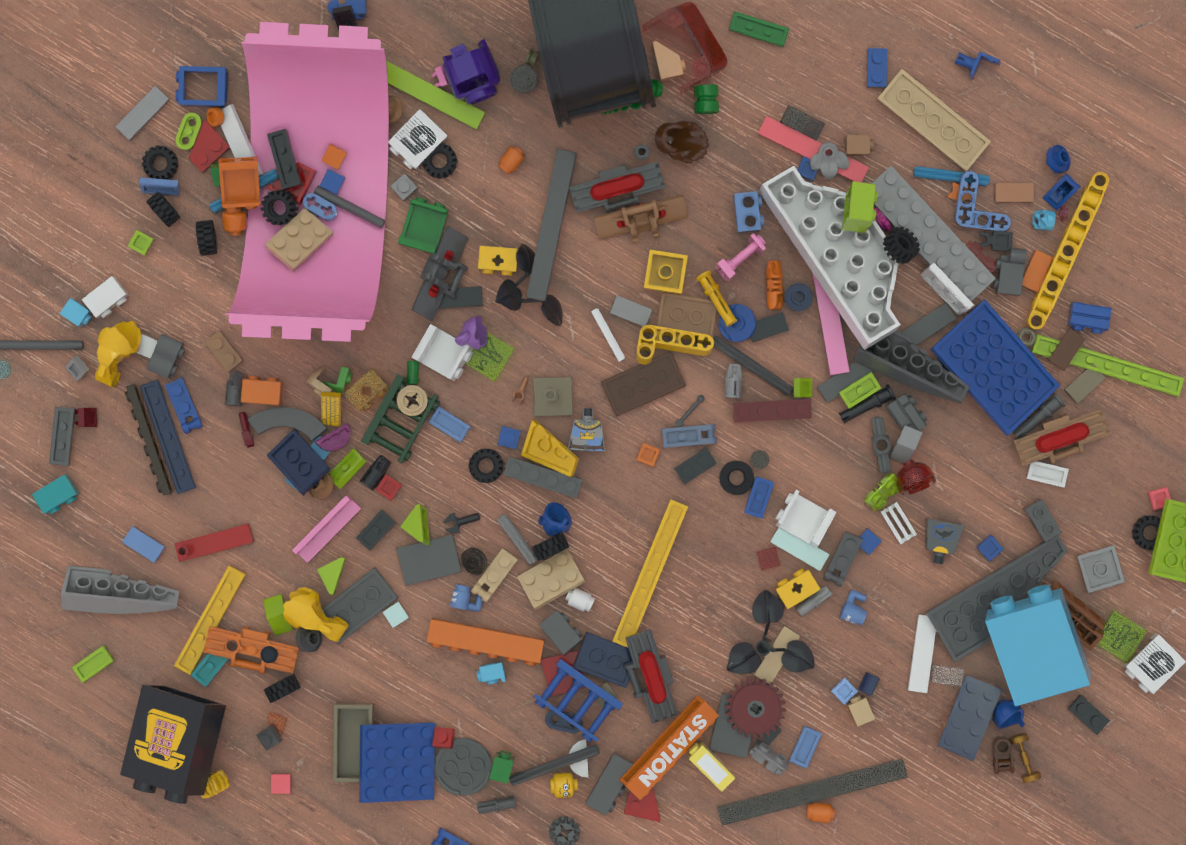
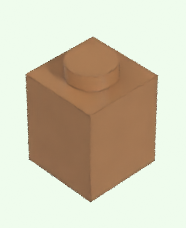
(858, 145)

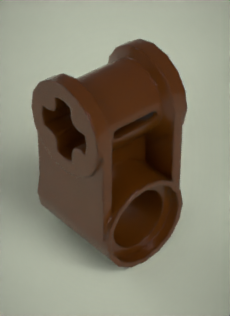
(1002, 759)

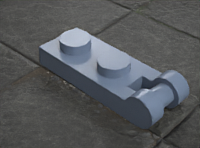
(688, 435)

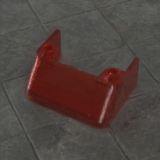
(713, 57)

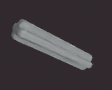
(517, 539)

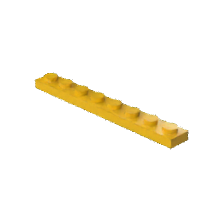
(650, 572)

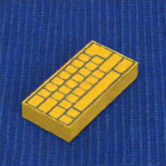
(331, 409)

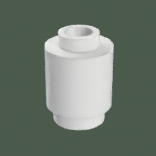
(580, 600)

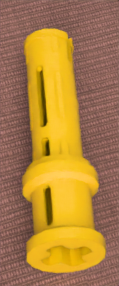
(712, 291)

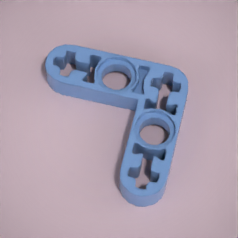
(974, 214)

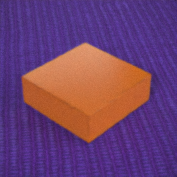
(334, 156)
(648, 454)

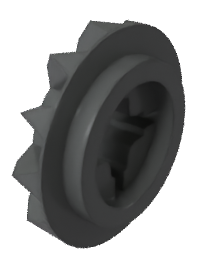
(567, 823)

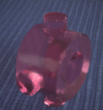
(1063, 213)

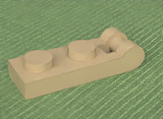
(494, 574)

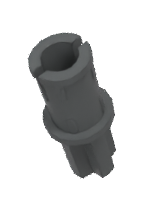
(496, 805)

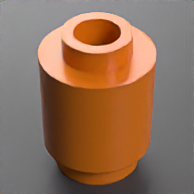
(511, 159)
(820, 812)

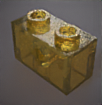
(355, 392)

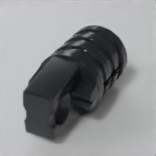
(375, 472)

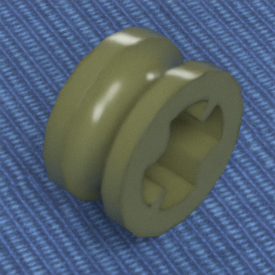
(532, 57)

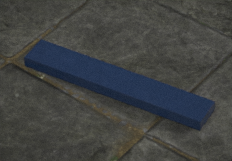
(168, 436)

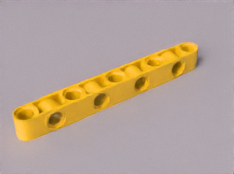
(1073, 238)

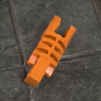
(774, 285)

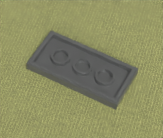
(361, 602)

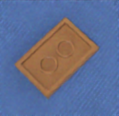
(687, 313)

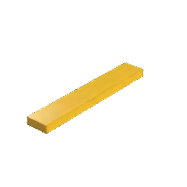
(210, 617)

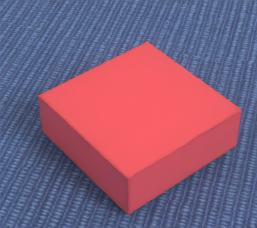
(1158, 497)
(280, 783)

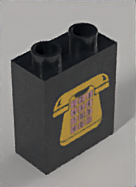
(172, 742)

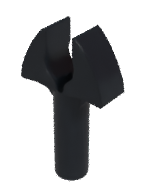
(461, 521)

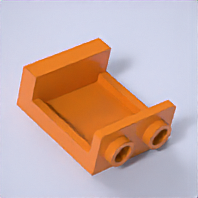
(239, 183)

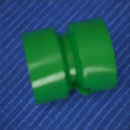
(706, 99)

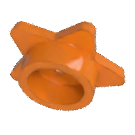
(953, 194)

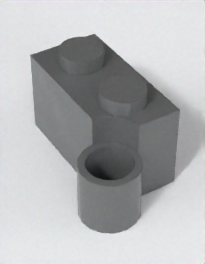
(1010, 272)

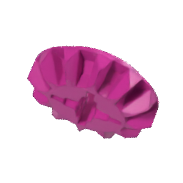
(882, 221)

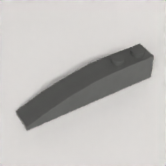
(910, 365)

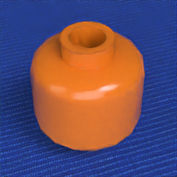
(234, 221)

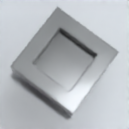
(404, 187)
(77, 368)

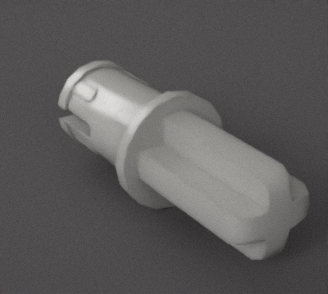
(814, 601)

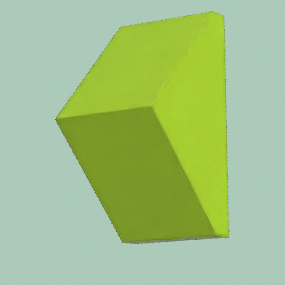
(417, 524)
(331, 574)
(274, 613)

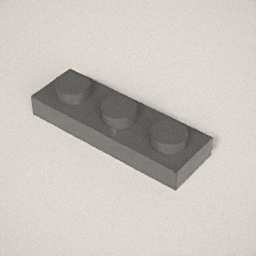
(62, 436)

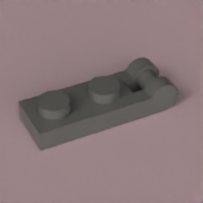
(843, 558)

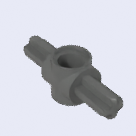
(883, 456)

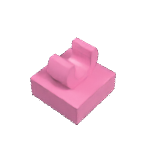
(443, 81)

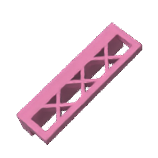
(327, 528)

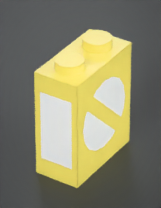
(710, 765)

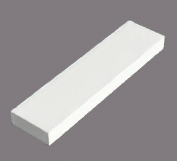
(236, 135)
(922, 655)

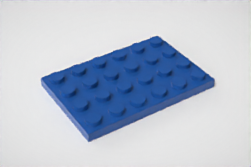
(996, 367)

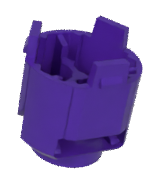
(472, 73)

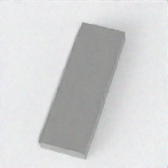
(142, 113)

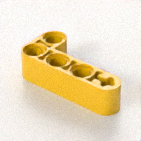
(674, 345)

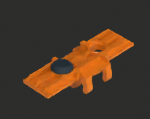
(251, 643)

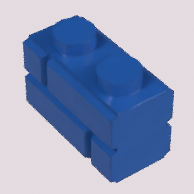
(1089, 316)

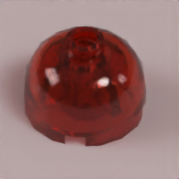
(914, 477)

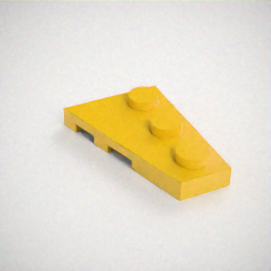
(548, 450)

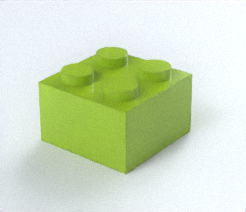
(859, 207)

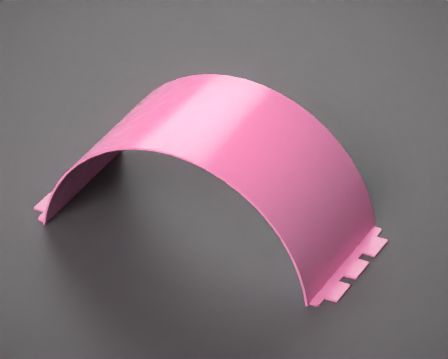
(322, 95)

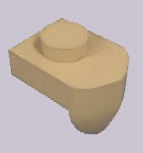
(318, 386)

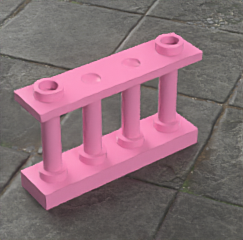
(727, 268)

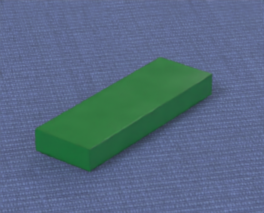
(758, 29)

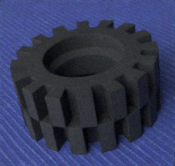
(152, 154)
(447, 169)
(163, 209)
(269, 211)
(206, 237)
(893, 243)
(474, 465)
(1139, 528)
(550, 547)
(282, 688)

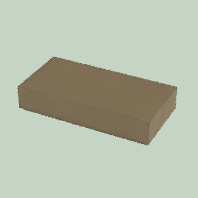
(1084, 384)

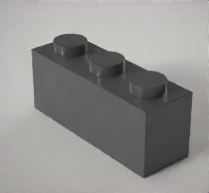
(608, 784)

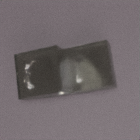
(802, 122)

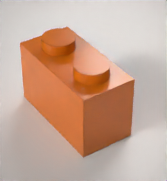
(261, 391)

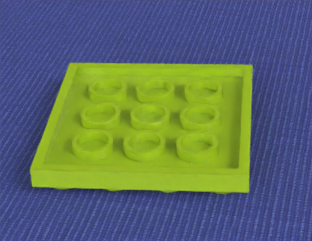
(1170, 544)

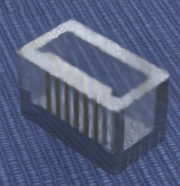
(947, 675)

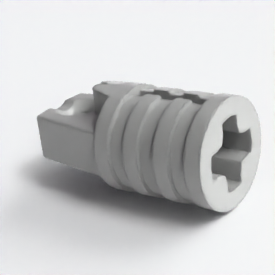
(733, 381)

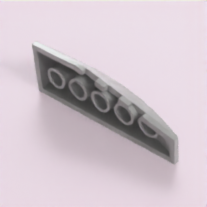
(105, 592)

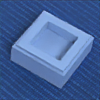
(844, 691)

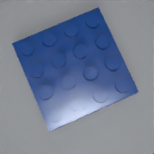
(396, 762)

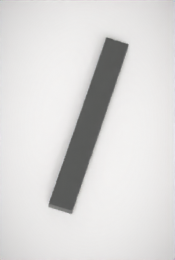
(551, 225)
(917, 332)

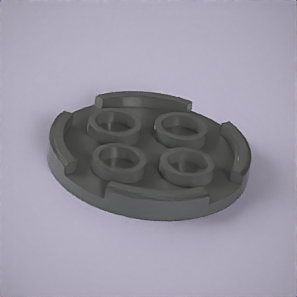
(464, 767)

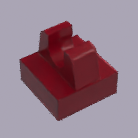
(86, 417)

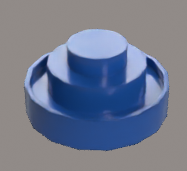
(1058, 159)

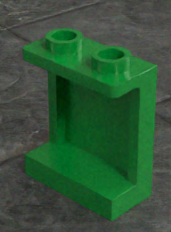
(423, 225)

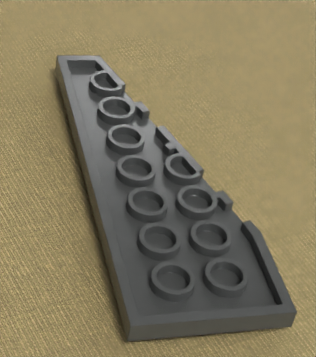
(962, 616)

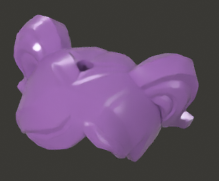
(473, 333)

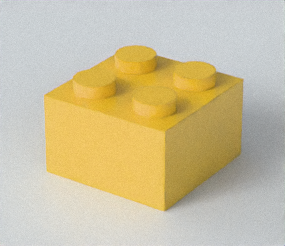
(665, 272)

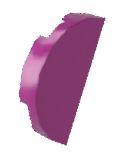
(335, 440)

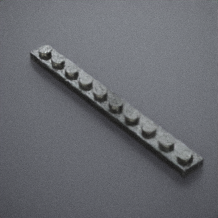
(812, 791)

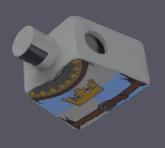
(587, 433)

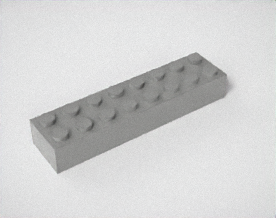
(936, 240)

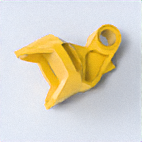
(113, 347)
(306, 612)

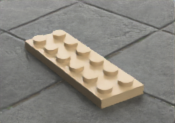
(933, 120)

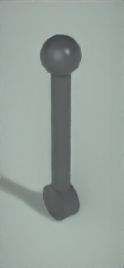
(700, 399)

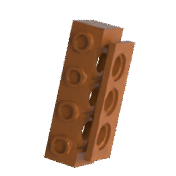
(1087, 632)

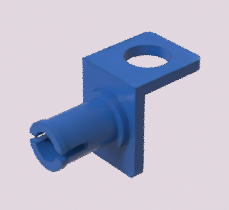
(973, 64)

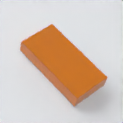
(1036, 270)

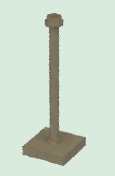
(553, 396)

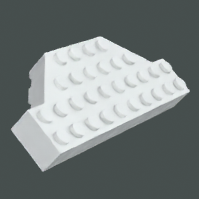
(845, 262)

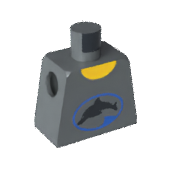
(941, 538)

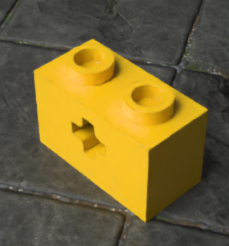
(488, 253)
(791, 597)

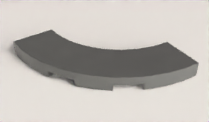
(287, 417)

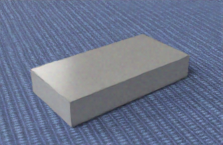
(631, 311)

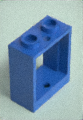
(222, 87)

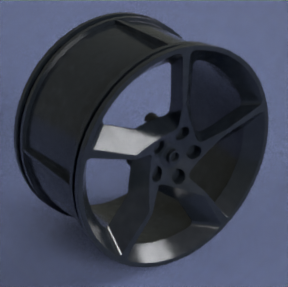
(591, 56)

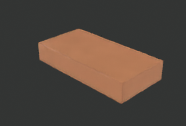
(1014, 192)

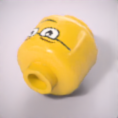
(563, 785)

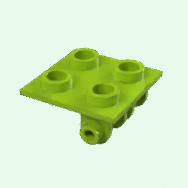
(879, 498)

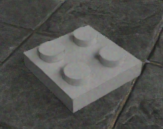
(1100, 569)

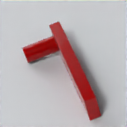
(214, 542)

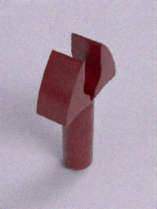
(246, 434)

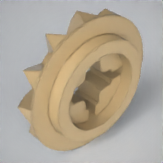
(402, 401)

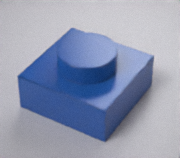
(509, 437)

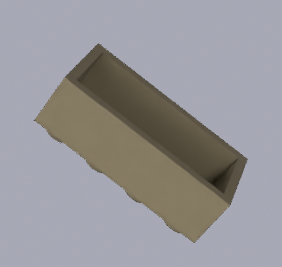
(347, 739)

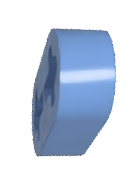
(318, 210)

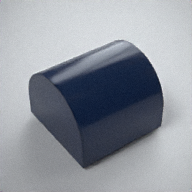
(868, 683)

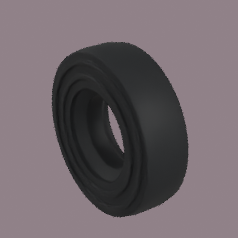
(736, 489)

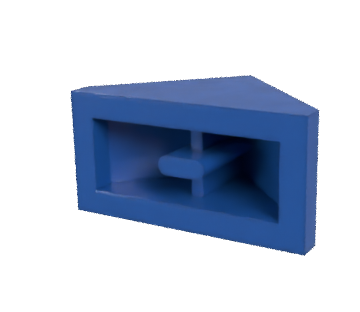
(1061, 191)

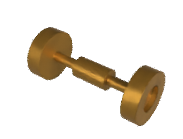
(1031, 776)

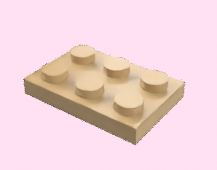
(299, 239)
(551, 579)

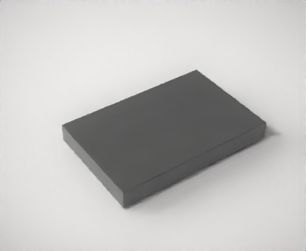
(429, 562)
(724, 737)

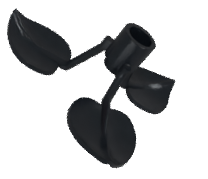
(510, 295)
(745, 660)

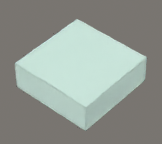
(395, 614)

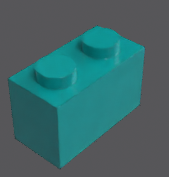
(55, 494)

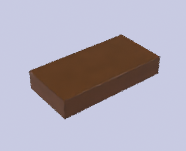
(1066, 349)

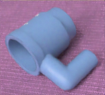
(461, 599)
(851, 612)

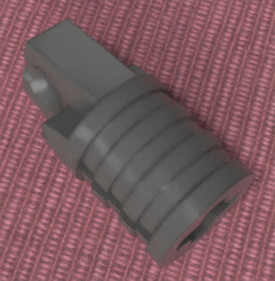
(234, 389)

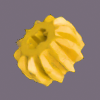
(216, 783)

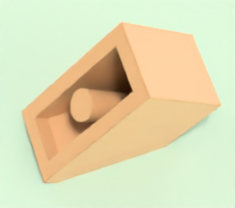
(668, 62)

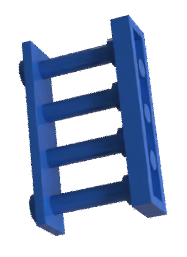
(594, 693)

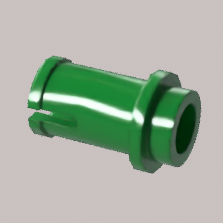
(412, 373)

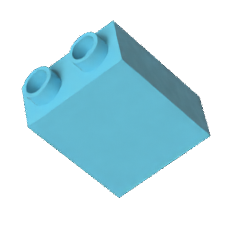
(1037, 645)

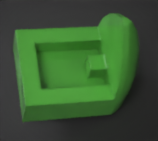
(343, 379)

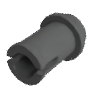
(638, 148)

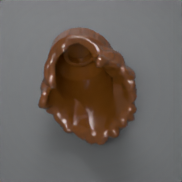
(682, 141)

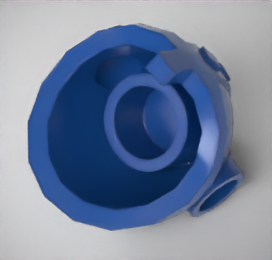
(555, 519)
(1008, 714)

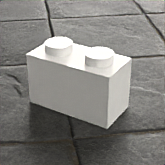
(106, 297)

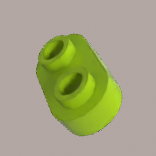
(188, 131)

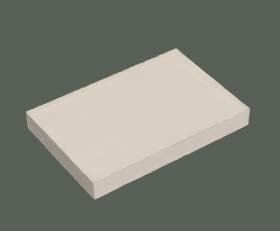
(946, 289)

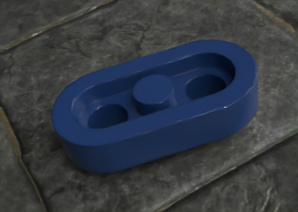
(562, 724)

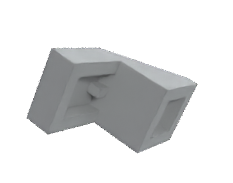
(906, 444)

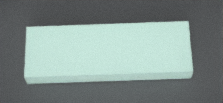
(813, 556)

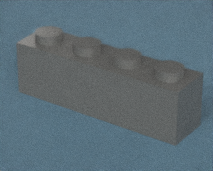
(542, 477)

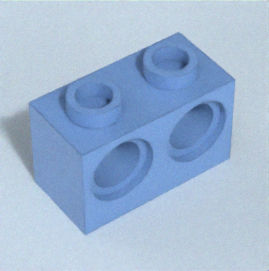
(743, 212)

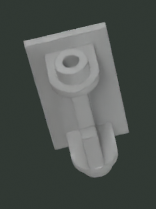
(776, 762)

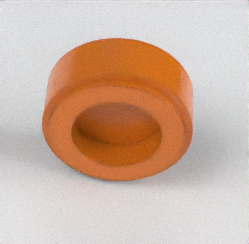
(215, 116)

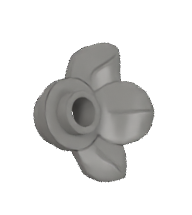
(829, 163)

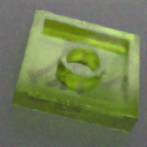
(491, 357)
(1121, 636)

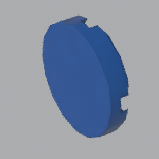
(743, 328)

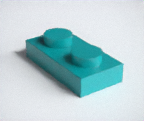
(208, 668)

